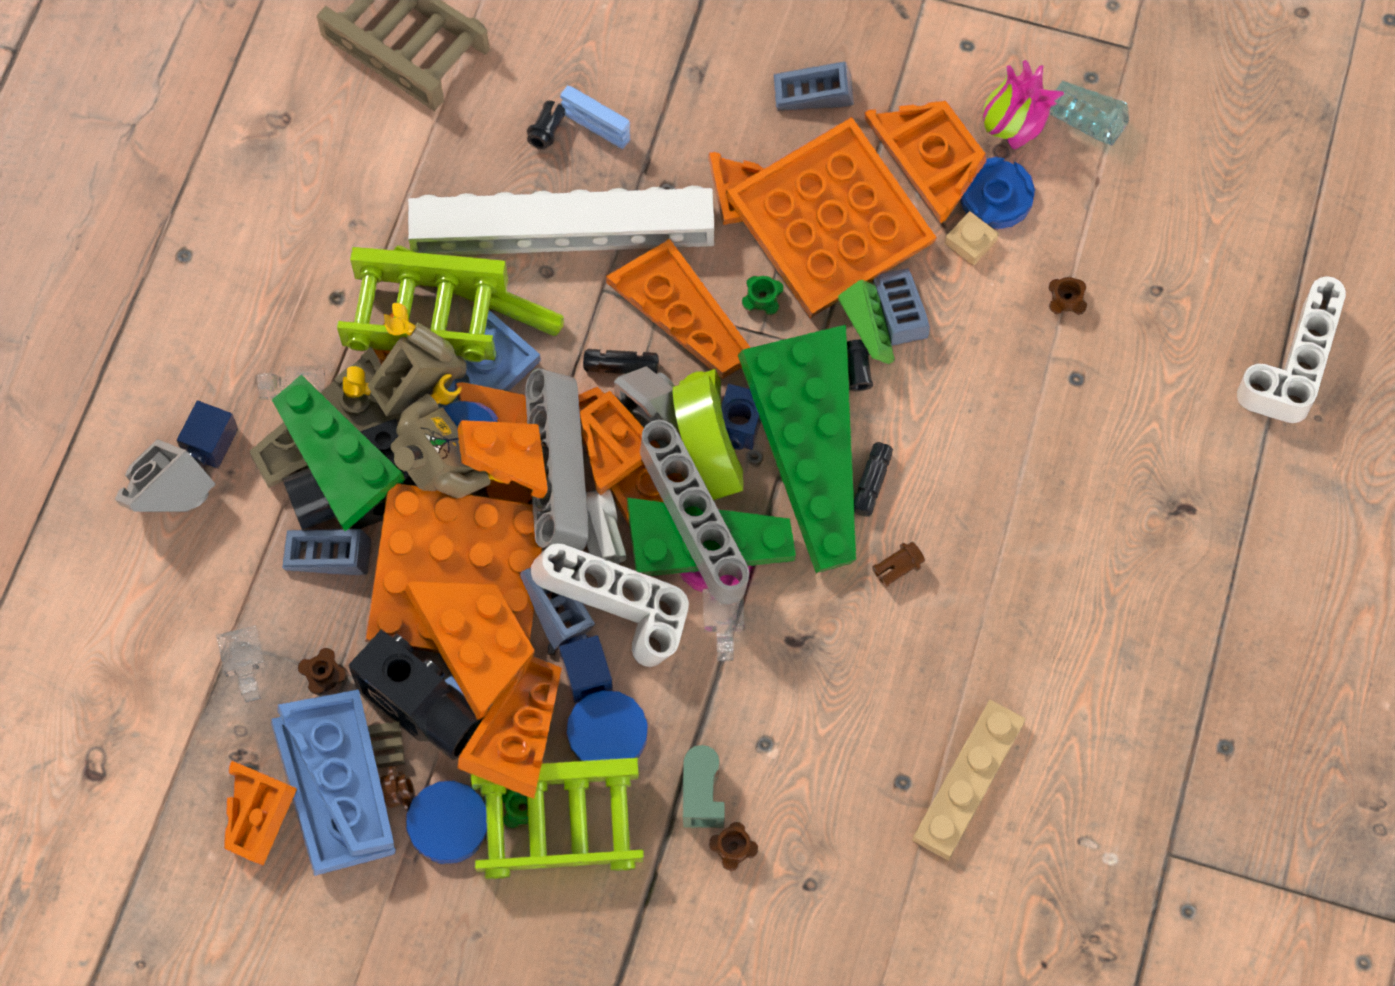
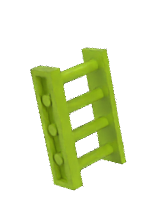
(425, 269)
(576, 779)

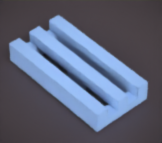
(596, 117)

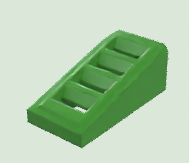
(866, 314)

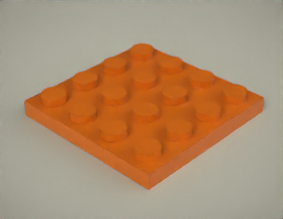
(830, 216)
(448, 541)

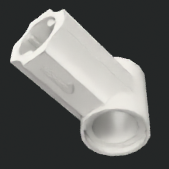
(603, 532)

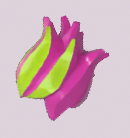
(1019, 106)

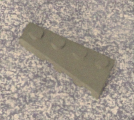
(278, 453)

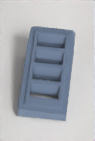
(824, 74)
(906, 331)
(351, 557)
(550, 620)

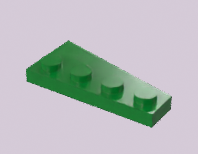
(339, 456)
(662, 551)

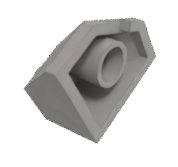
(647, 397)
(164, 481)

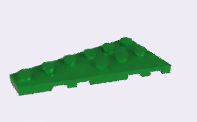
(805, 412)

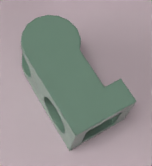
(699, 774)

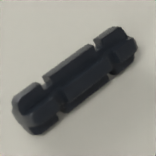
(619, 361)
(872, 479)

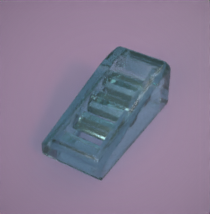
(1106, 126)

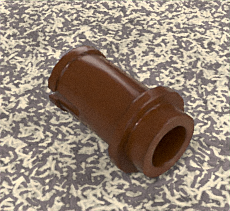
(900, 563)

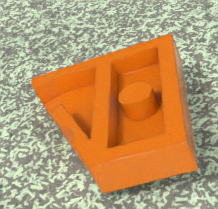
(505, 452)
(255, 812)

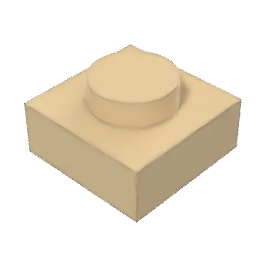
(971, 238)

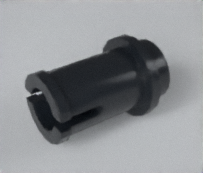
(542, 131)
(858, 366)

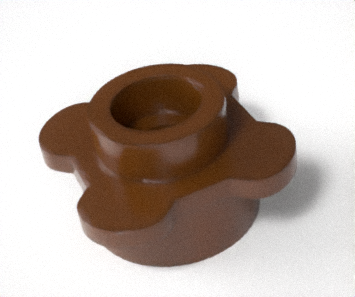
(1071, 286)
(322, 682)
(397, 789)
(733, 834)

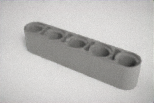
(554, 406)
(693, 529)

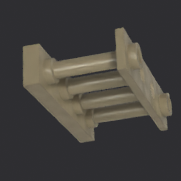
(397, 64)

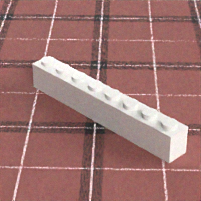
(561, 221)

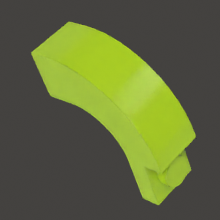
(705, 434)

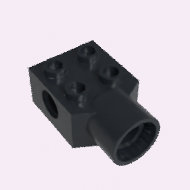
(309, 501)
(414, 694)

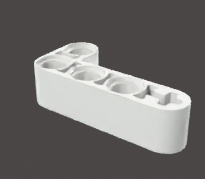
(1304, 348)
(610, 598)

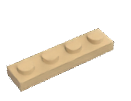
(968, 780)

